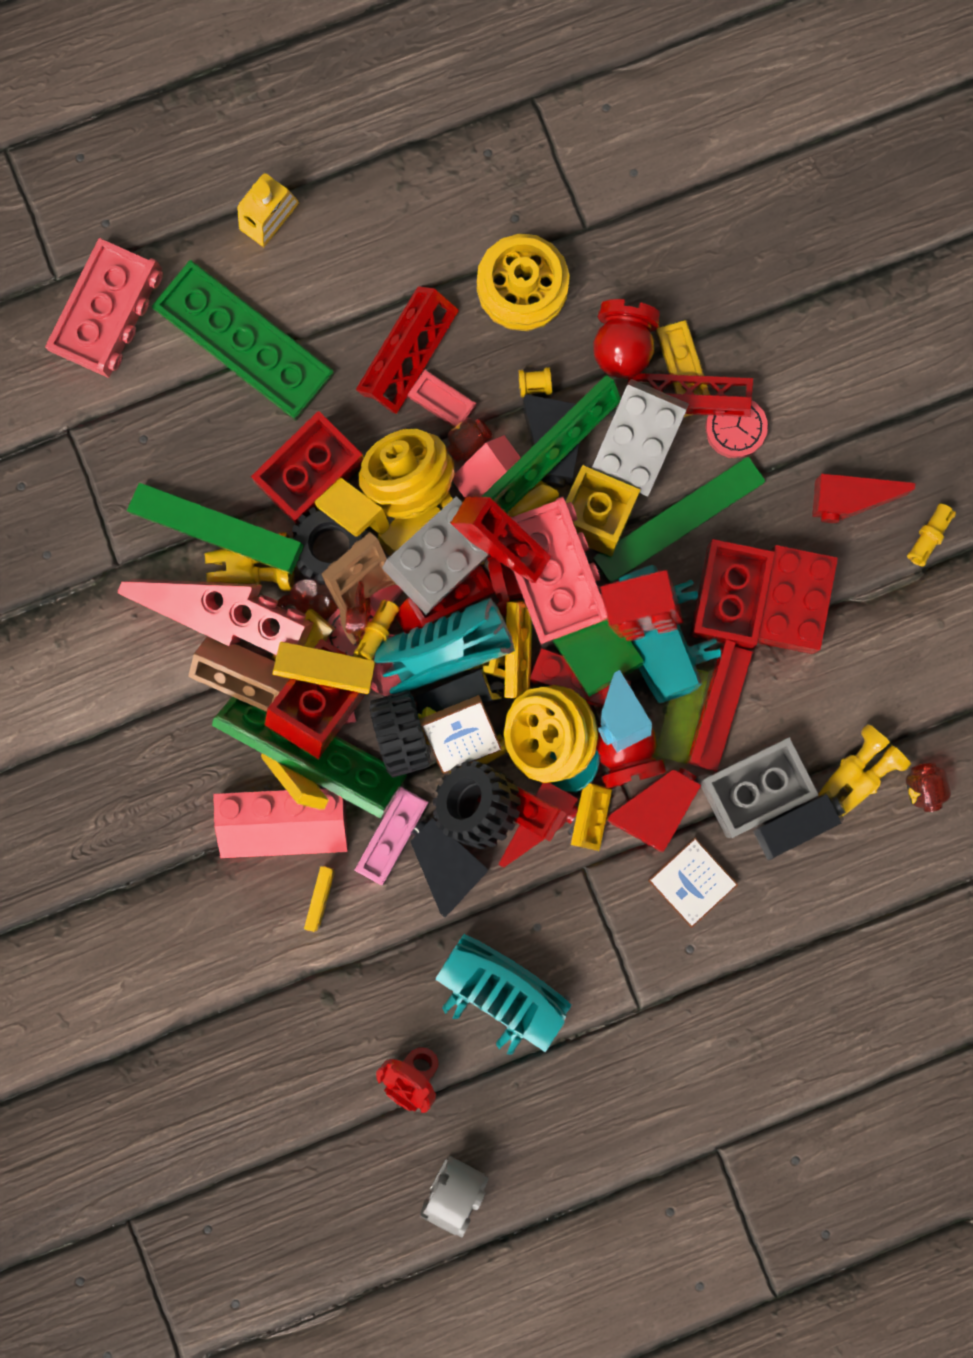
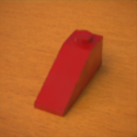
(845, 496)
(500, 537)
(468, 593)
(524, 839)

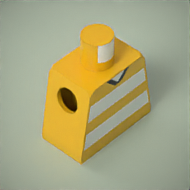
(266, 205)

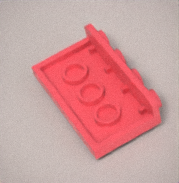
(105, 308)
(566, 591)

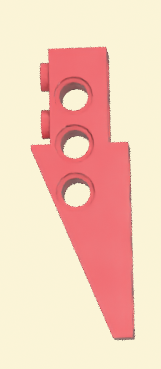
(194, 606)

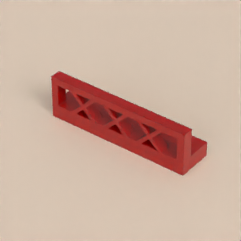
(398, 346)
(705, 404)
(719, 706)

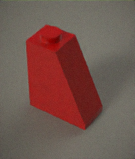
(657, 809)

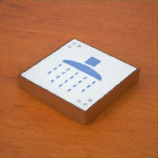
(460, 734)
(692, 882)

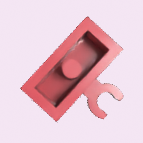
(485, 467)

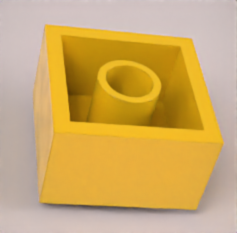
(601, 508)

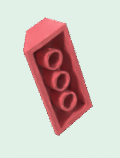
(276, 825)

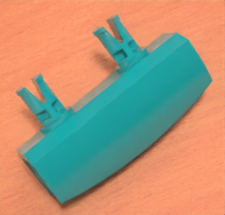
(446, 646)
(667, 659)
(504, 992)

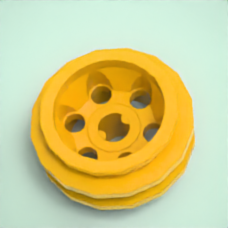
(525, 255)
(407, 473)
(567, 733)

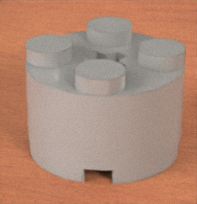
(454, 1196)

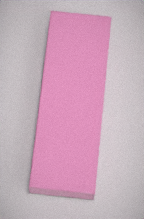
(391, 836)

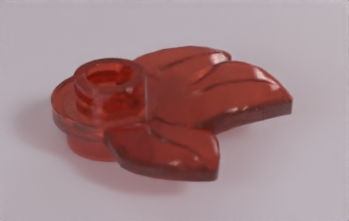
(305, 597)
(358, 617)

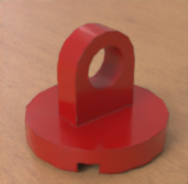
(503, 583)
(408, 1085)

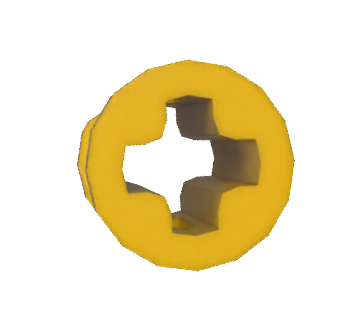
(535, 382)

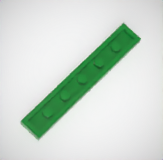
(555, 444)
(680, 519)
(215, 528)

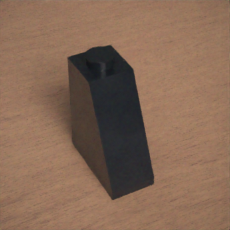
(540, 417)
(488, 687)
(799, 824)
(446, 865)

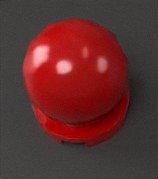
(624, 341)
(629, 761)

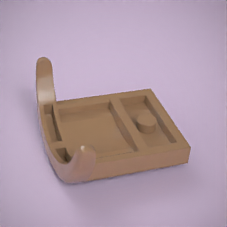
(360, 563)

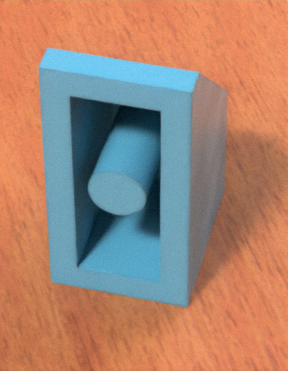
(623, 716)

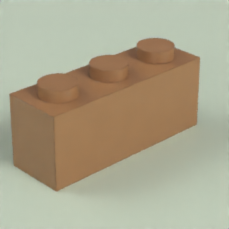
(236, 672)

